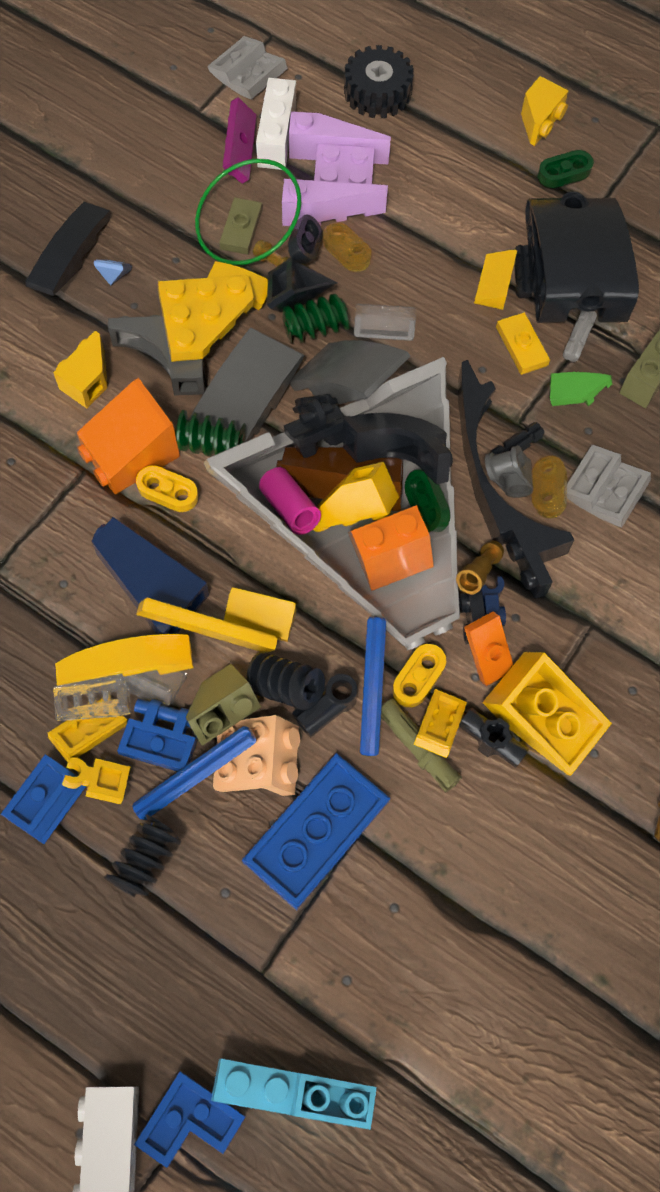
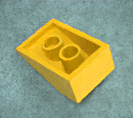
(547, 711)

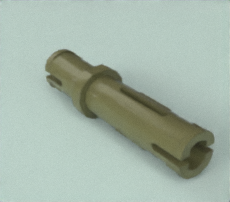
(407, 731)

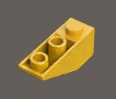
(359, 496)

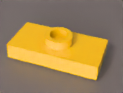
(522, 343)
(440, 723)
(79, 736)

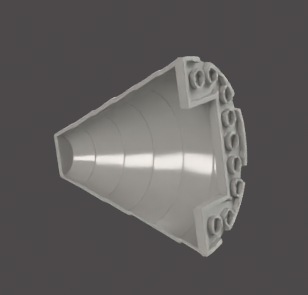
(411, 605)

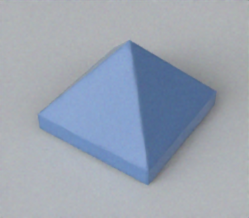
(111, 269)

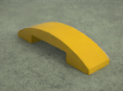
(128, 656)

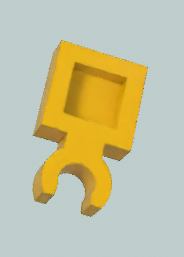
(103, 780)

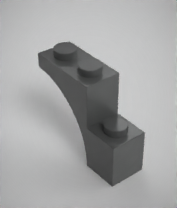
(150, 337)

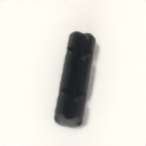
(523, 271)
(323, 399)
(523, 438)

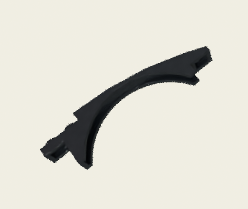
(526, 540)

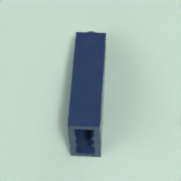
(147, 571)

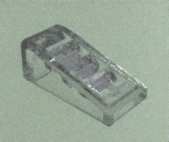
(107, 708)

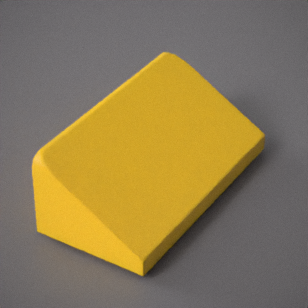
(495, 279)
(260, 613)

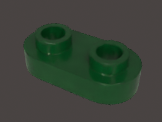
(565, 168)
(429, 499)

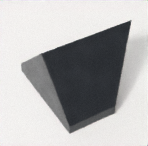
(294, 284)

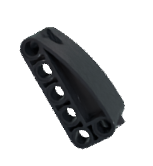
(581, 258)

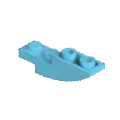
(294, 1094)

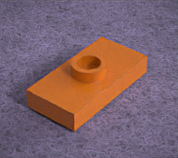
(489, 648)

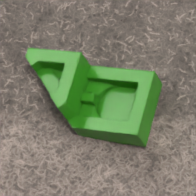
(577, 387)

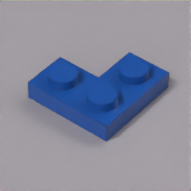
(185, 1110)

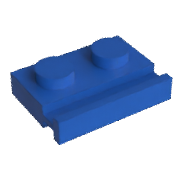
(42, 800)

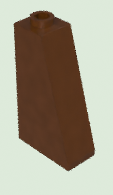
(329, 466)

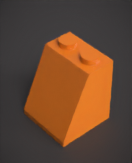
(127, 438)
(393, 547)

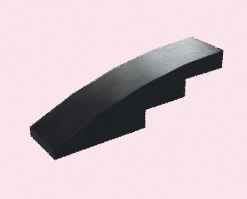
(65, 251)

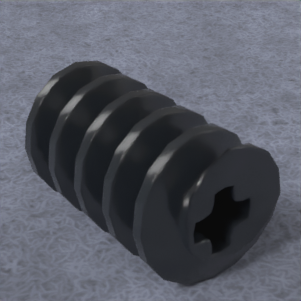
(285, 681)
(143, 857)

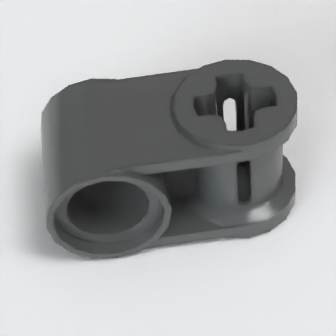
(511, 472)

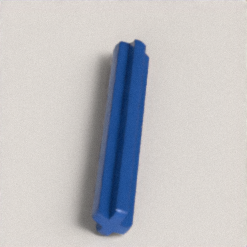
(373, 686)
(194, 772)

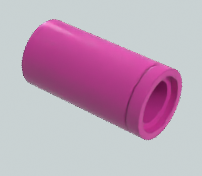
(289, 501)

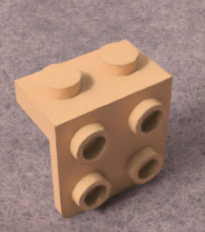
(267, 763)

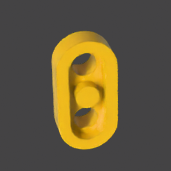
(169, 489)
(419, 677)

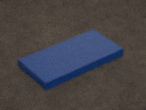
(316, 831)

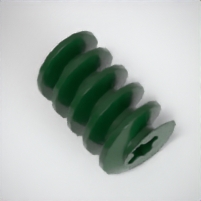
(315, 317)
(205, 436)

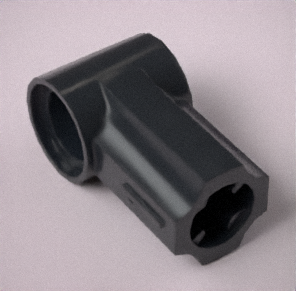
(328, 706)

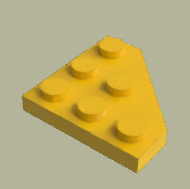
(201, 312)

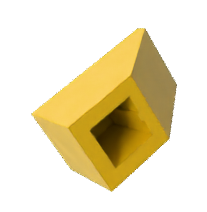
(542, 107)
(84, 371)

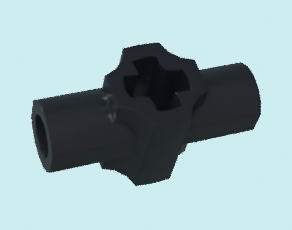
(505, 745)

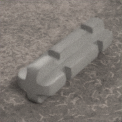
(579, 335)

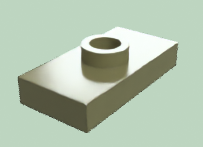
(241, 226)

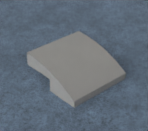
(247, 67)
(607, 485)

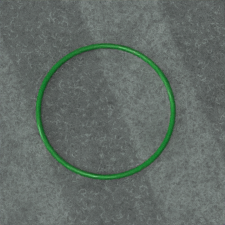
(221, 175)

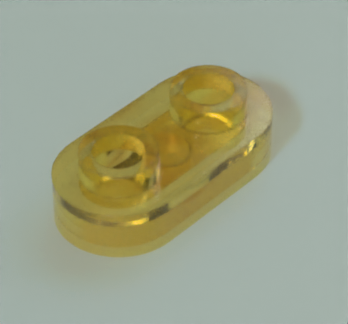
(342, 244)
(549, 484)

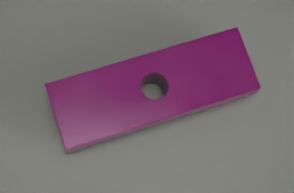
(239, 139)

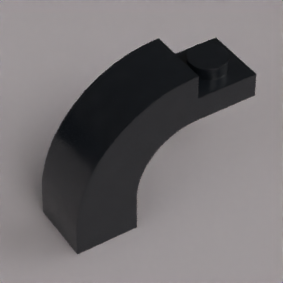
(399, 437)

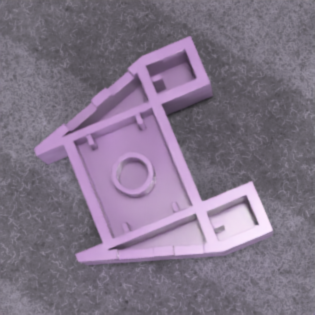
(342, 169)

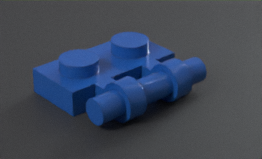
(155, 744)

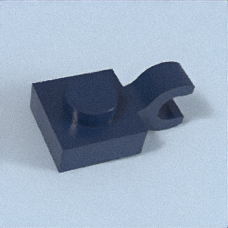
(491, 600)

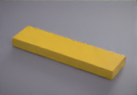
(206, 625)

